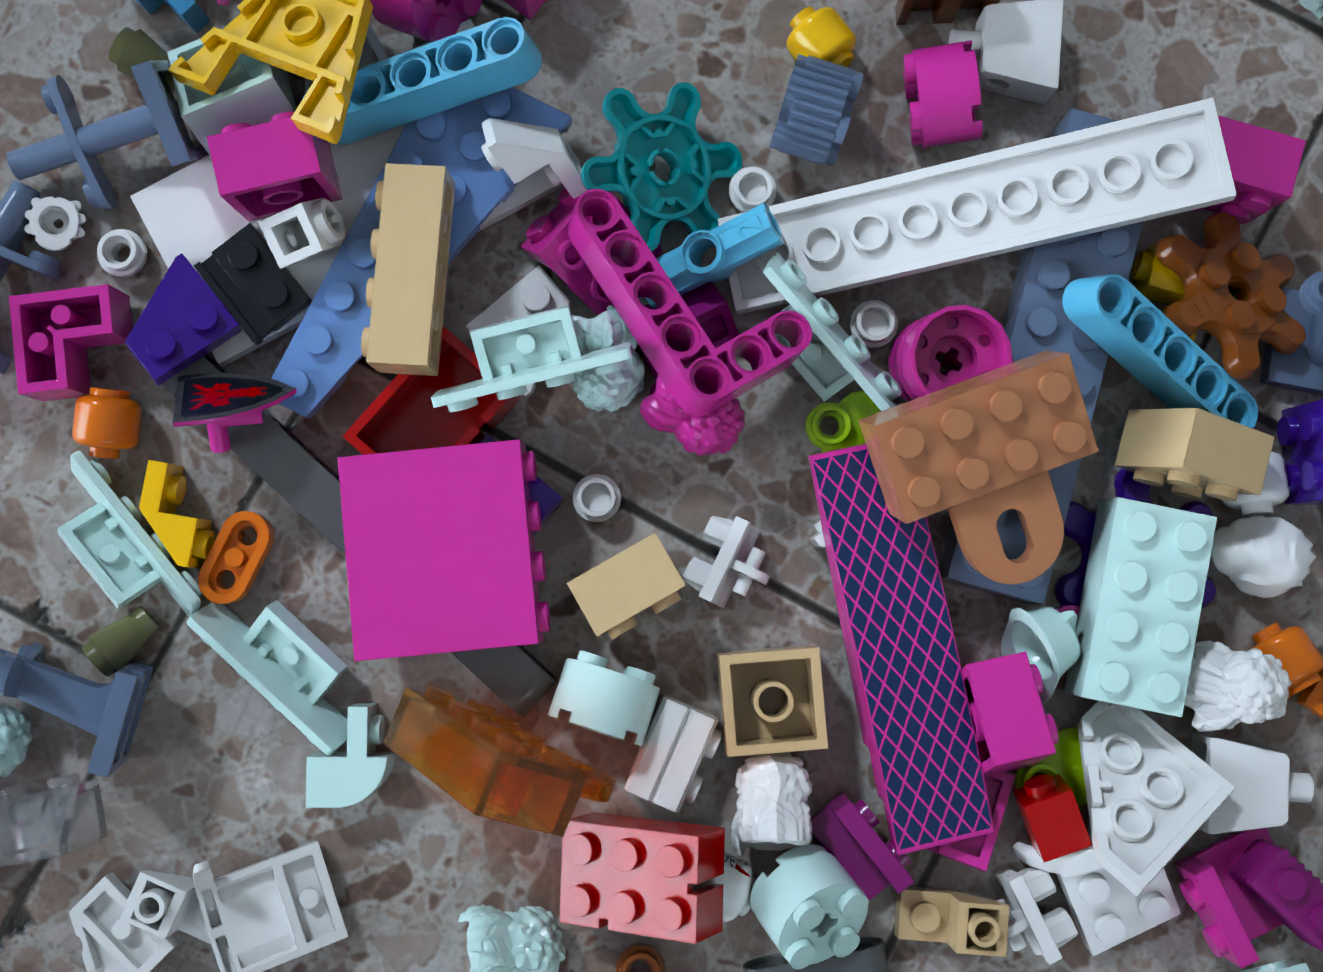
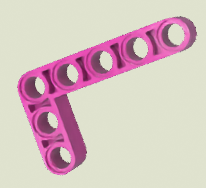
(673, 317)

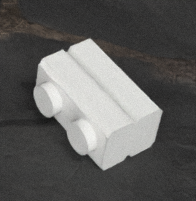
(672, 753)

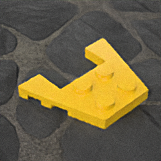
(300, 36)

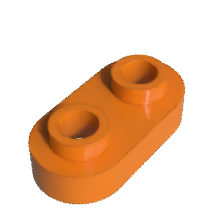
(234, 554)

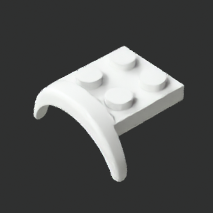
(1100, 903)
(269, 910)

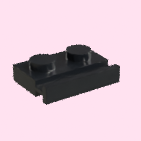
(252, 284)

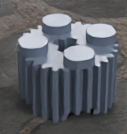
(816, 110)

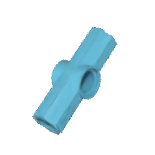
(735, 243)

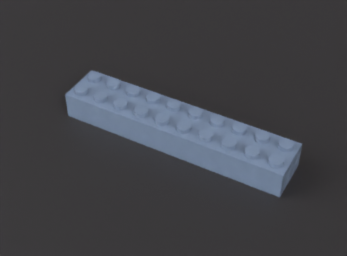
(1036, 324)

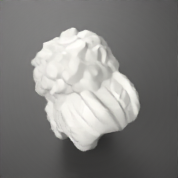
(1234, 687)
(772, 804)

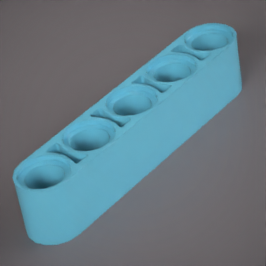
(439, 77)
(1154, 348)

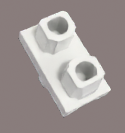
(734, 565)
(1043, 932)

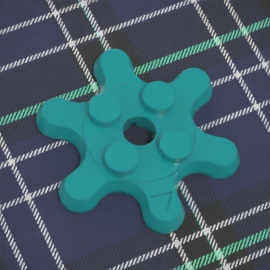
(674, 138)

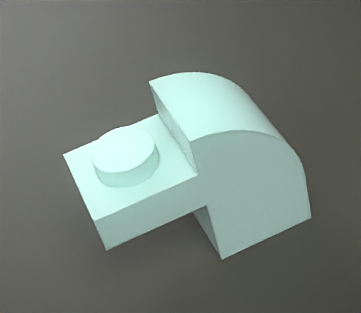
(353, 773)

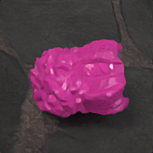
(698, 434)

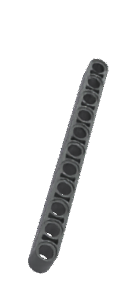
(315, 493)

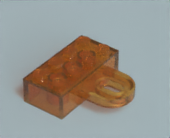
(492, 762)

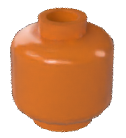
(106, 421)
(1295, 651)

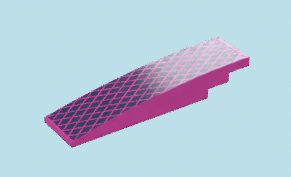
(900, 659)

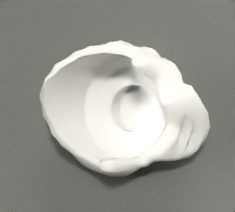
(1262, 555)

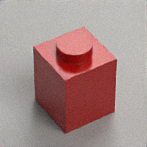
(1051, 816)

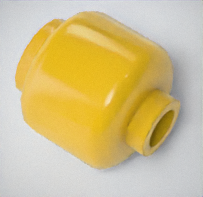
(822, 36)

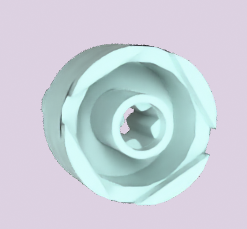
(605, 698)
(810, 906)

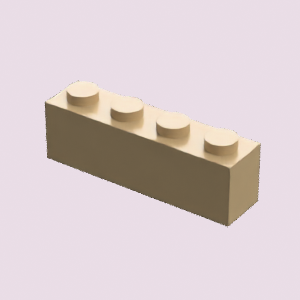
(409, 269)

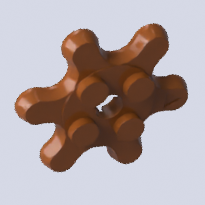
(1212, 308)

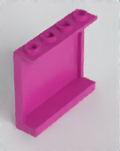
(442, 550)

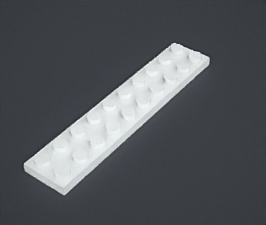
(997, 203)

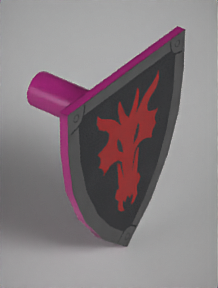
(225, 401)

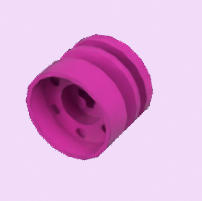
(963, 334)

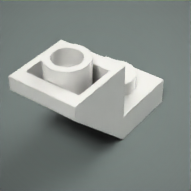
(527, 148)
(165, 904)

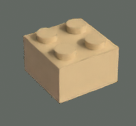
(1194, 453)
(627, 585)
(772, 700)

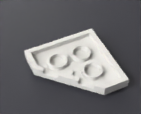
(1142, 792)

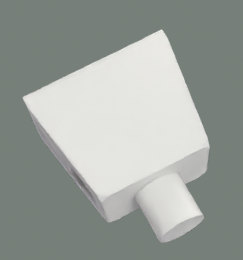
(1017, 48)
(1260, 781)

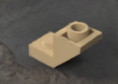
(954, 918)

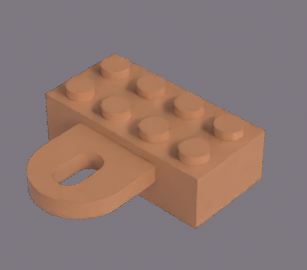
(986, 452)

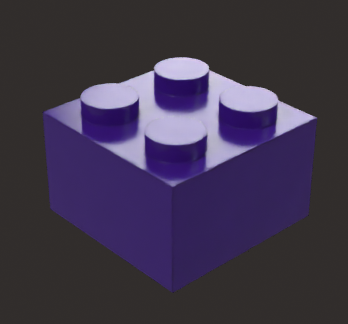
(1302, 442)

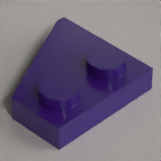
(179, 323)

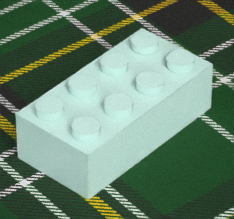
(1141, 605)

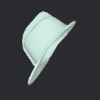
(1047, 639)

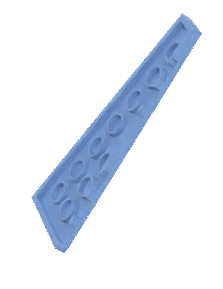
(332, 328)

